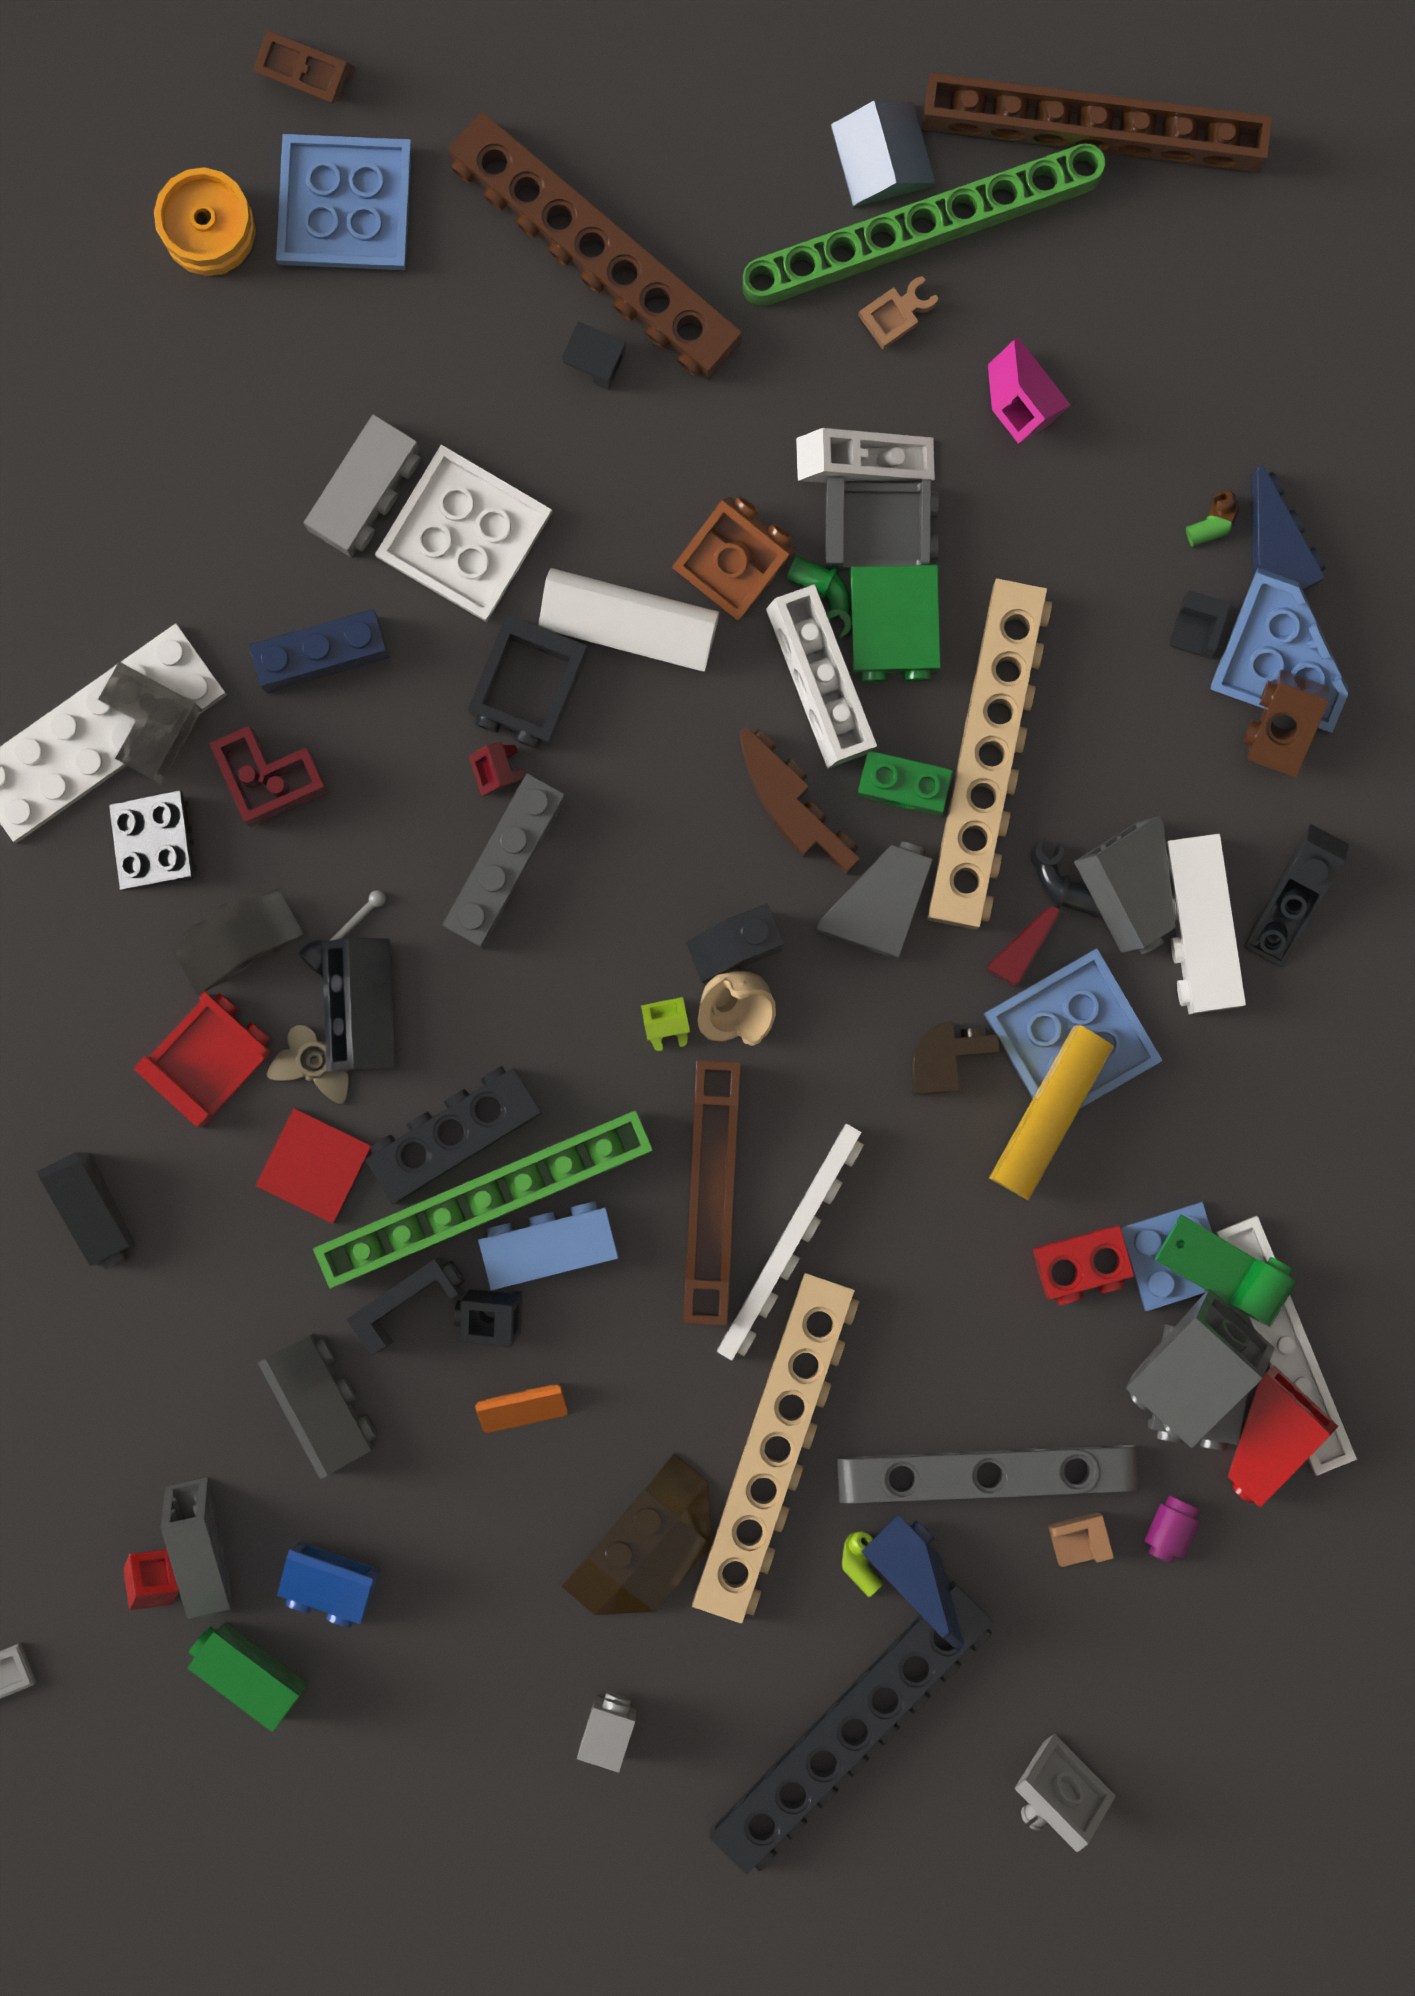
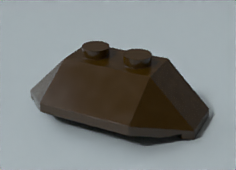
(647, 1546)

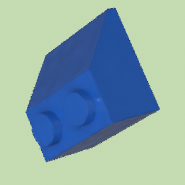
(328, 1584)

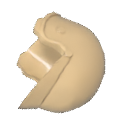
(736, 1006)

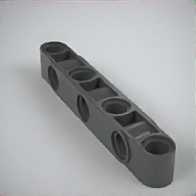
(1021, 1474)

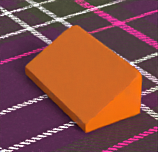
(521, 1408)

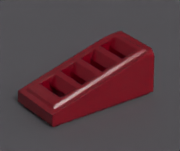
(1018, 955)

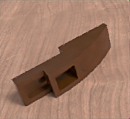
(779, 791)

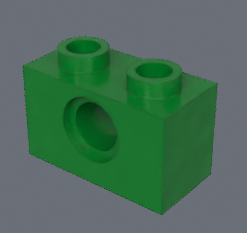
(904, 784)

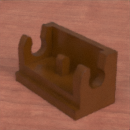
(302, 67)

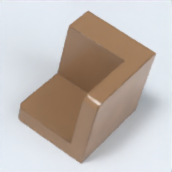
(1080, 1540)

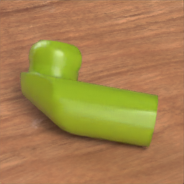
(857, 1565)

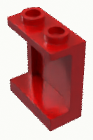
(205, 1059)

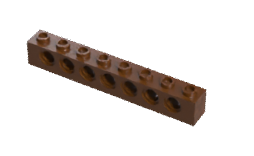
(1107, 121)
(487, 141)

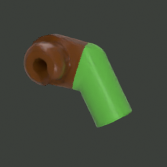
(1219, 520)

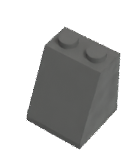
(1201, 1369)

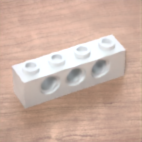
(821, 676)

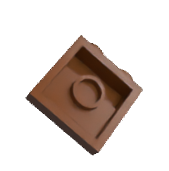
(735, 556)

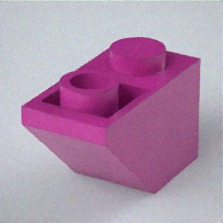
(1023, 392)

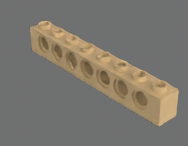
(1007, 602)
(713, 1591)

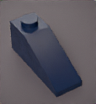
(917, 1573)

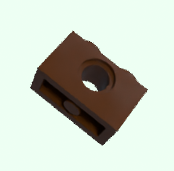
(1286, 748)

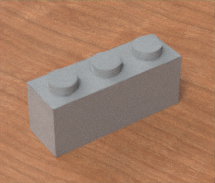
(363, 486)

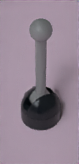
(313, 951)

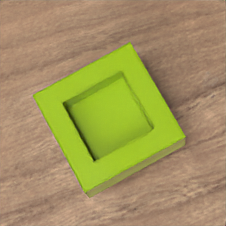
(665, 1020)

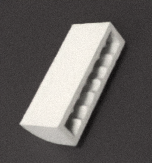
(628, 619)

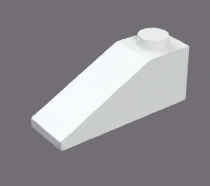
(864, 456)

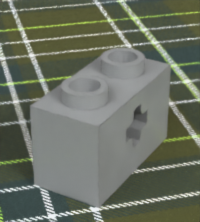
(608, 1731)

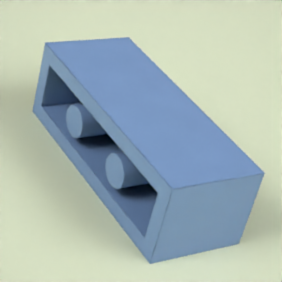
(548, 1246)

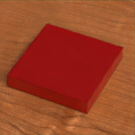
(313, 1166)

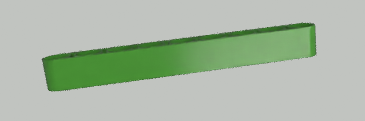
(936, 209)

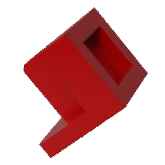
(150, 1580)

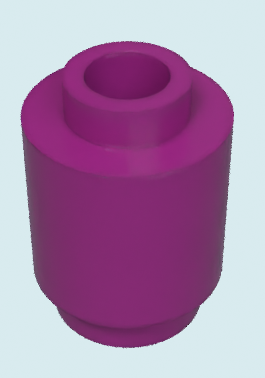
(1172, 1529)

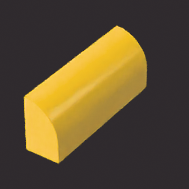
(1051, 1111)

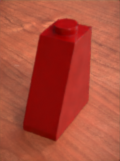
(1277, 1437)

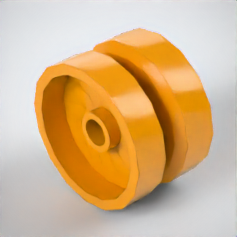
(212, 197)

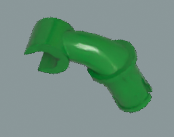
(828, 585)

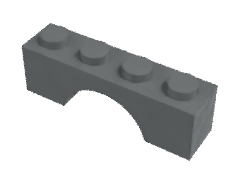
(504, 860)

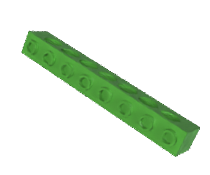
(482, 1199)

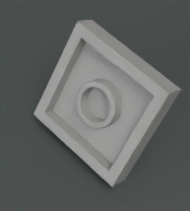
(1063, 1794)

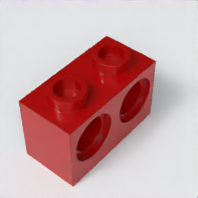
(1080, 1253)

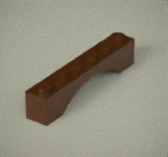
(711, 1192)

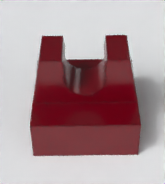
(492, 768)

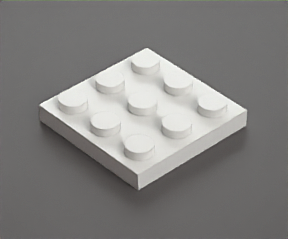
(463, 533)

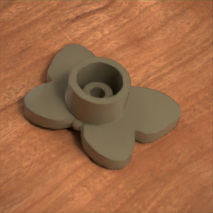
(308, 1059)

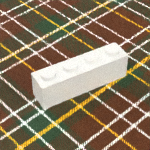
(1203, 926)

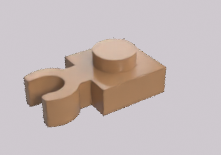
(893, 315)

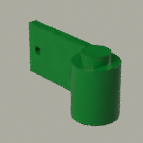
(1233, 1275)

